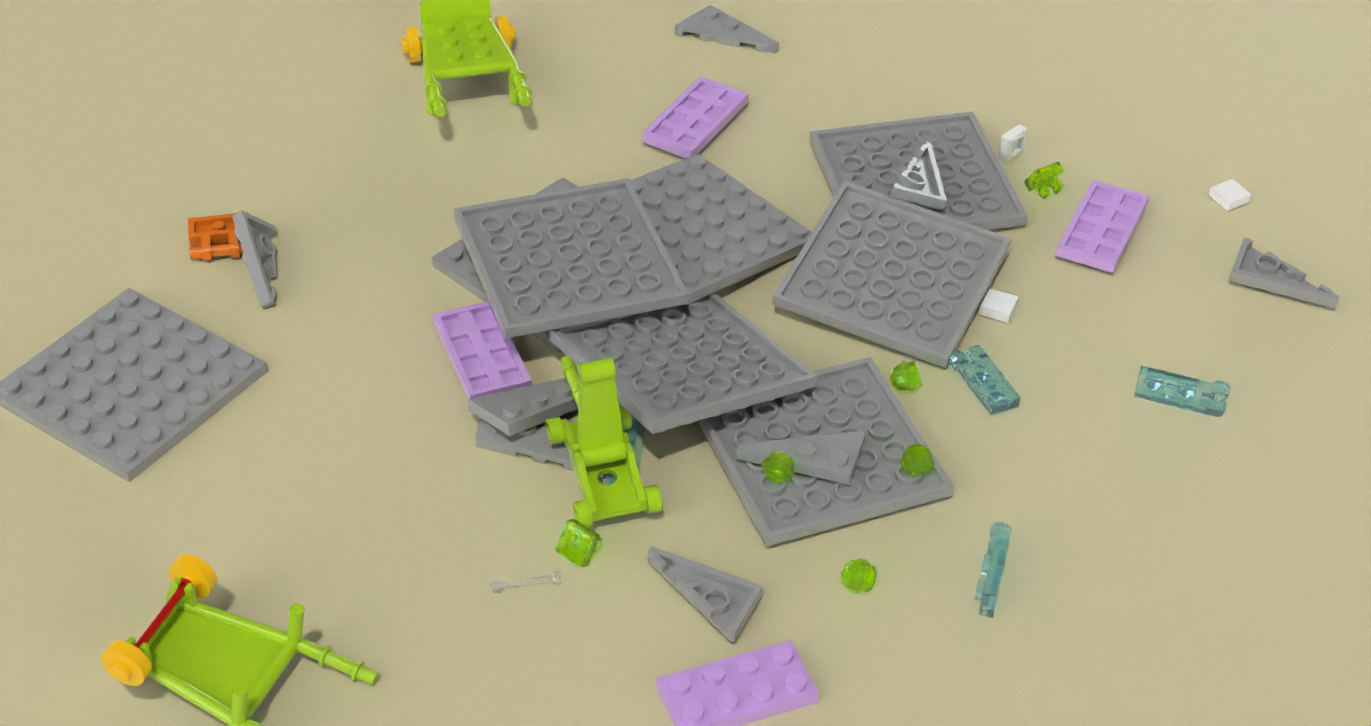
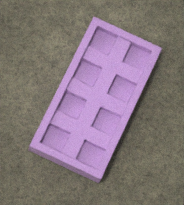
(695, 118)
(1102, 226)
(479, 351)
(739, 688)

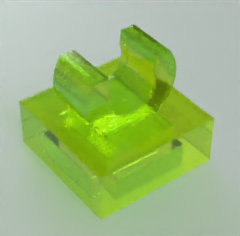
(1045, 177)
(578, 542)

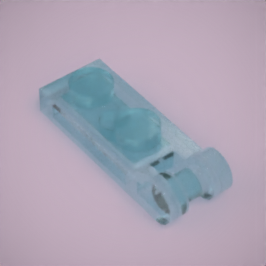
(985, 379)
(1182, 391)
(993, 567)

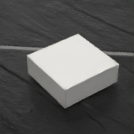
(1012, 143)
(1230, 194)
(998, 305)

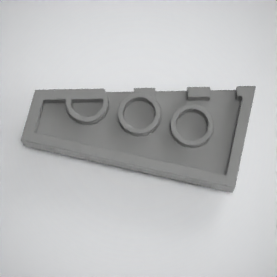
(525, 406)
(528, 442)

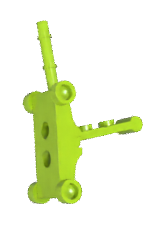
(601, 445)

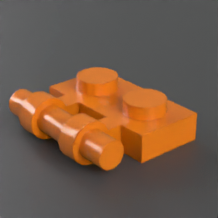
(210, 231)

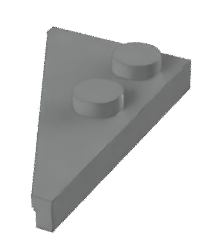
(722, 28)
(921, 181)
(258, 253)
(1277, 276)
(819, 456)
(715, 594)

